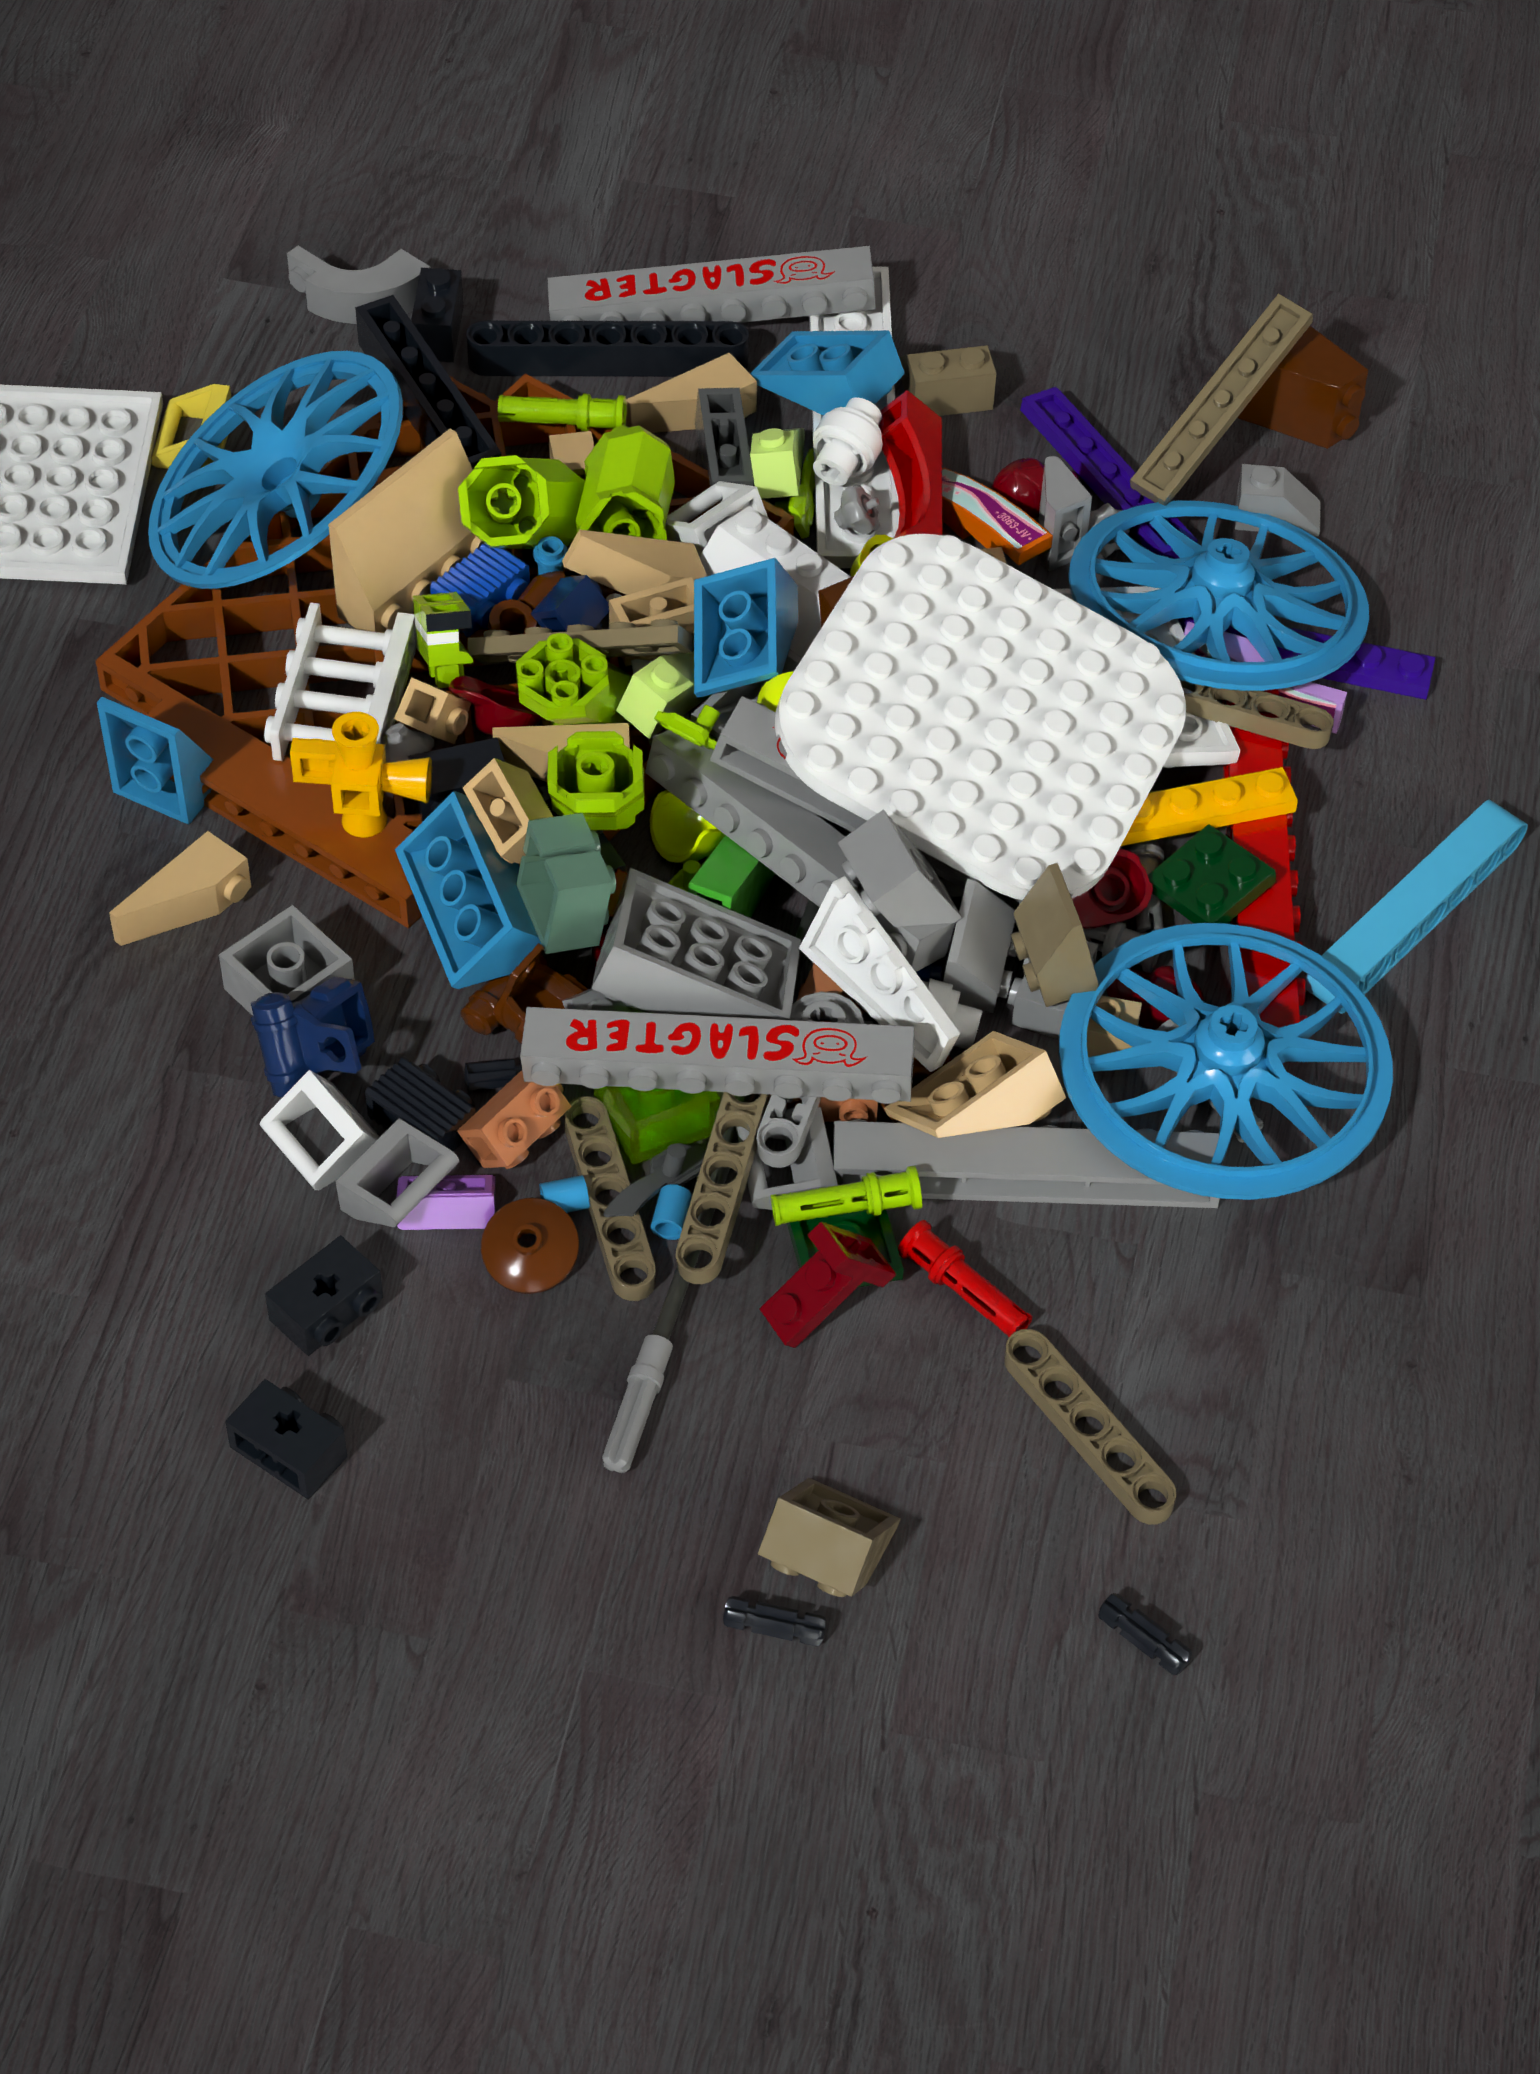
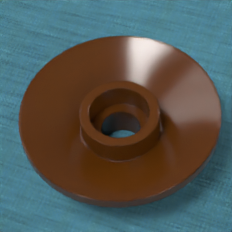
(534, 1267)

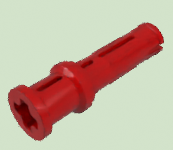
(948, 1267)

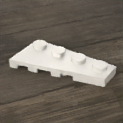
(871, 969)

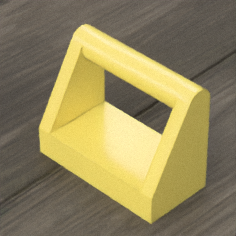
(195, 404)

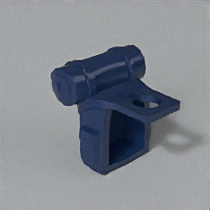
(312, 1034)

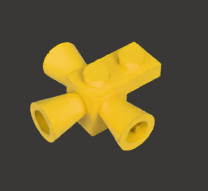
(359, 772)

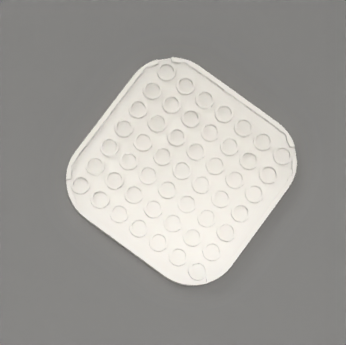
(981, 715)

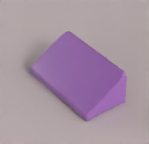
(452, 1203)

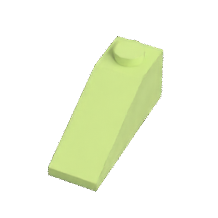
(777, 461)
(660, 686)

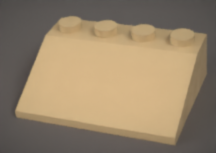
(401, 537)

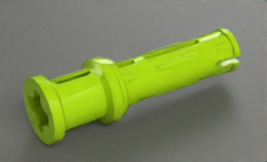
(583, 412)
(870, 1194)

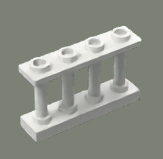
(387, 678)

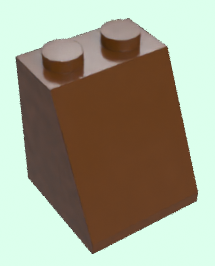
(1311, 393)

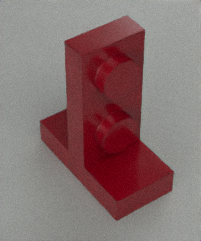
(824, 1282)

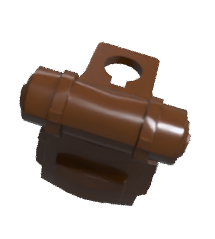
(506, 998)

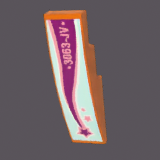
(990, 518)

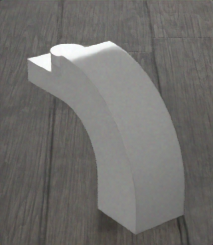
(337, 291)

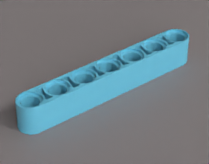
(1423, 898)

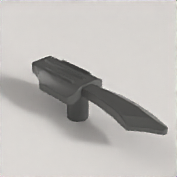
(672, 1166)

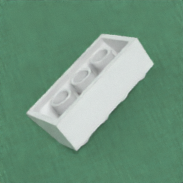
(754, 538)

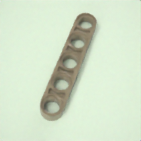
(1246, 714)
(600, 1178)
(720, 1196)
(1091, 1447)

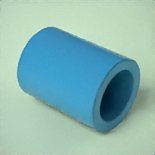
(567, 1193)
(670, 1211)

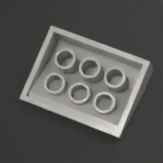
(693, 956)

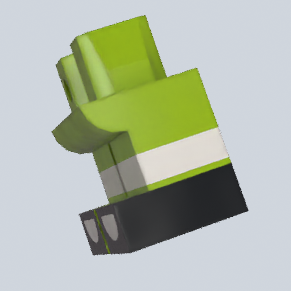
(438, 636)

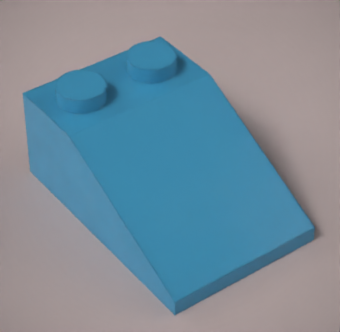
(831, 368)
(742, 626)
(146, 755)

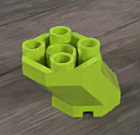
(627, 484)
(520, 501)
(570, 682)
(597, 779)

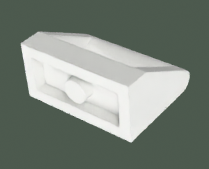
(732, 500)
(304, 1096)

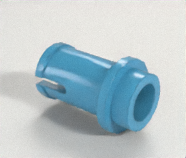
(549, 554)

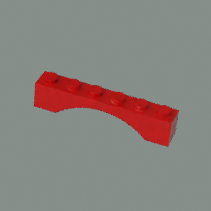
(914, 455)

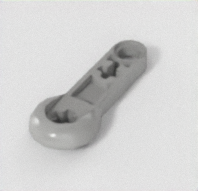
(809, 1008)

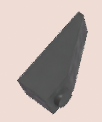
(723, 436)

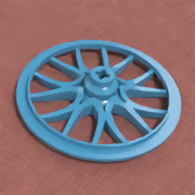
(277, 470)
(1222, 588)
(1226, 1066)

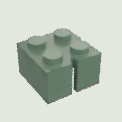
(565, 882)

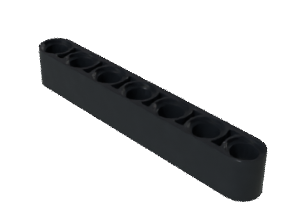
(601, 347)

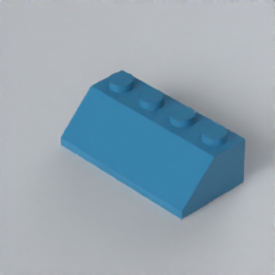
(466, 895)

